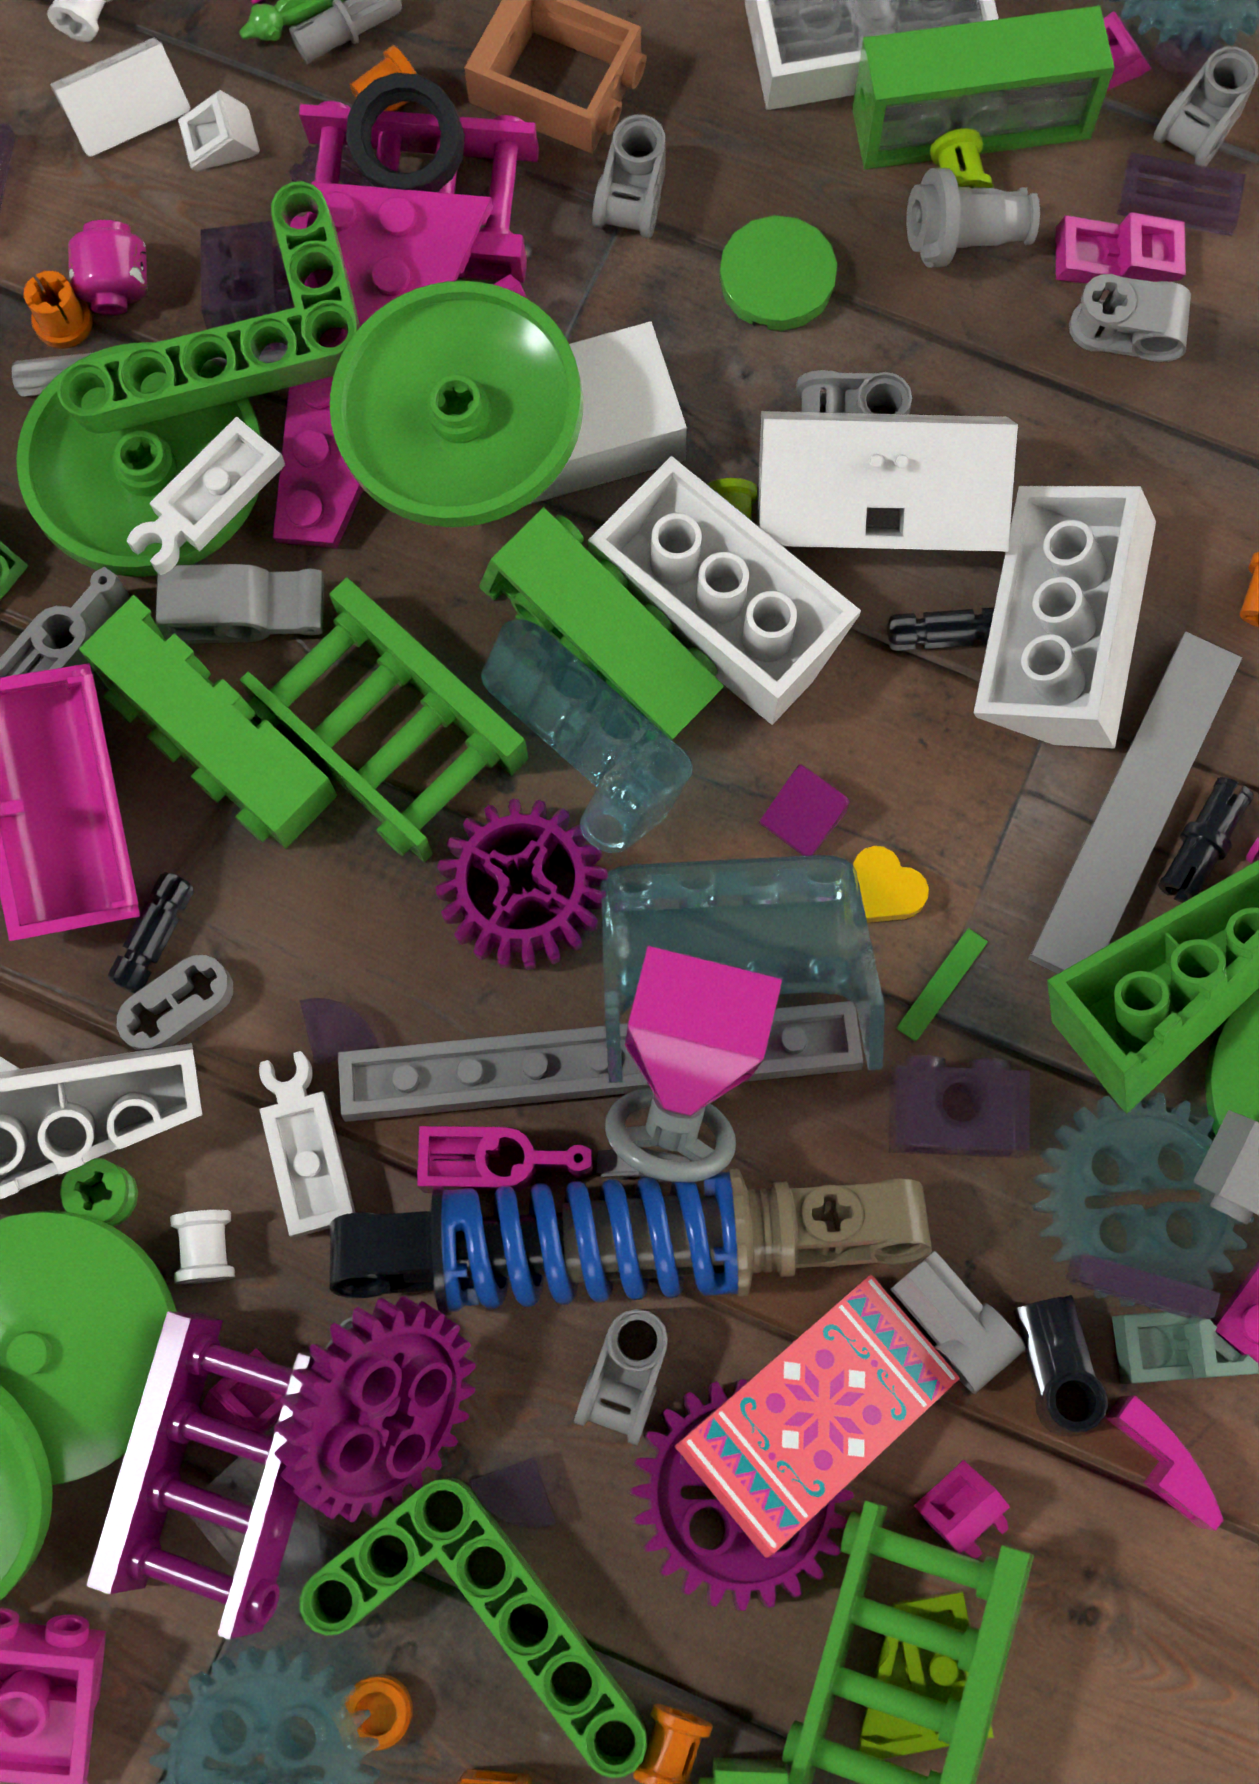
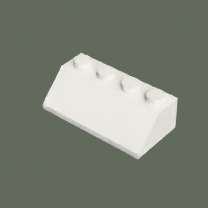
(725, 588)
(1067, 613)

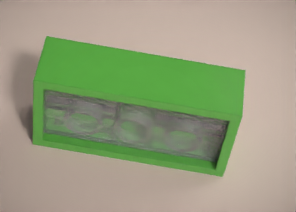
(1006, 77)

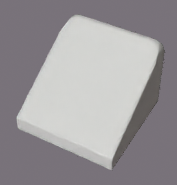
(218, 132)

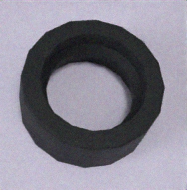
(390, 91)

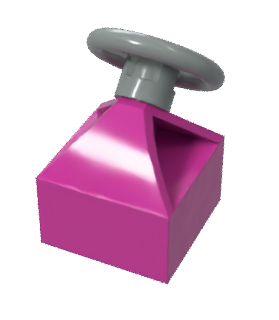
(694, 1038)

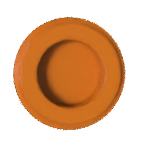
(389, 1708)

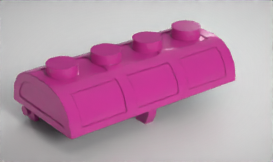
(59, 808)

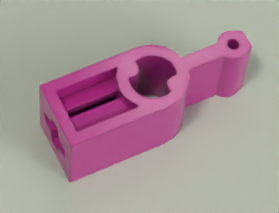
(481, 1144)

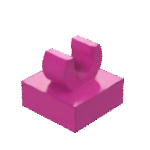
(963, 1508)

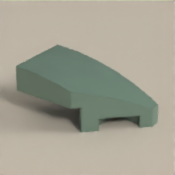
(1174, 1348)

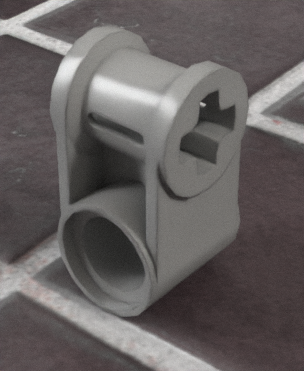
(1205, 111)
(632, 185)
(1136, 316)
(853, 392)
(623, 1381)

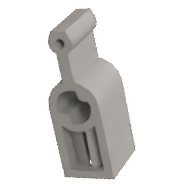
(238, 603)
(38, 644)

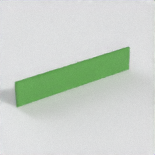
(941, 985)

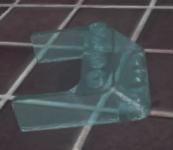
(757, 914)

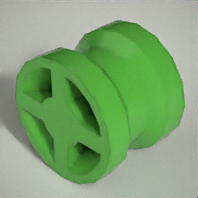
(112, 1199)

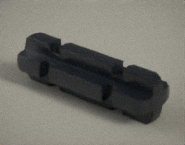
(939, 629)
(151, 932)

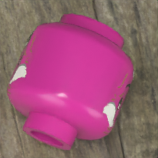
(107, 266)

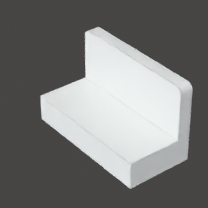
(121, 97)

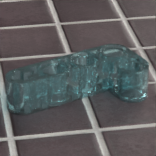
(593, 729)

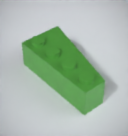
(601, 622)
(206, 725)
(1161, 988)

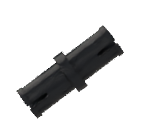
(1206, 840)

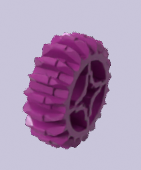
(509, 907)

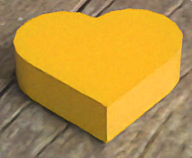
(887, 888)

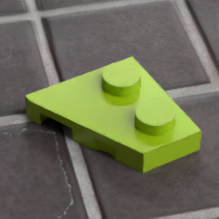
(918, 1672)

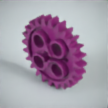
(374, 1408)
(736, 1560)

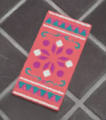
(817, 1415)

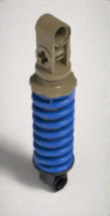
(706, 1235)

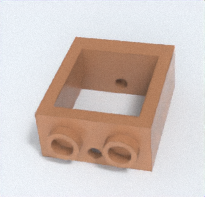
(575, 27)

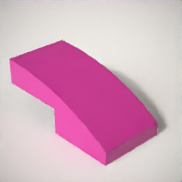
(1136, 249)
(1176, 1475)

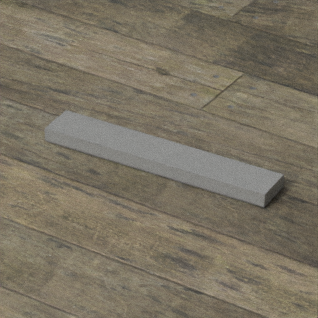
(1136, 804)

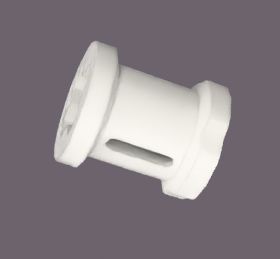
(76, 17)
(202, 1246)

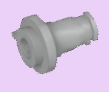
(959, 217)

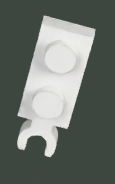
(207, 493)
(304, 1151)

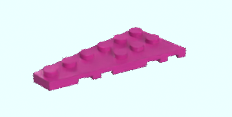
(389, 248)

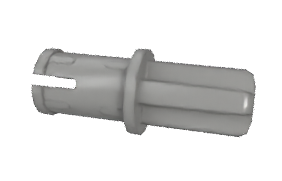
(341, 25)

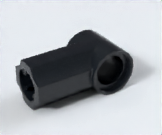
(1057, 1358)

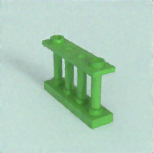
(401, 662)
(978, 1651)

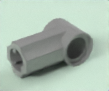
(967, 1333)

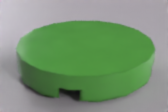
(778, 272)

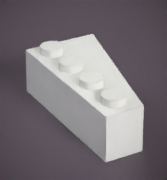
(88, 1107)

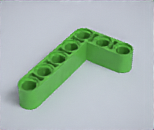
(238, 342)
(494, 1605)

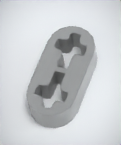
(166, 992)

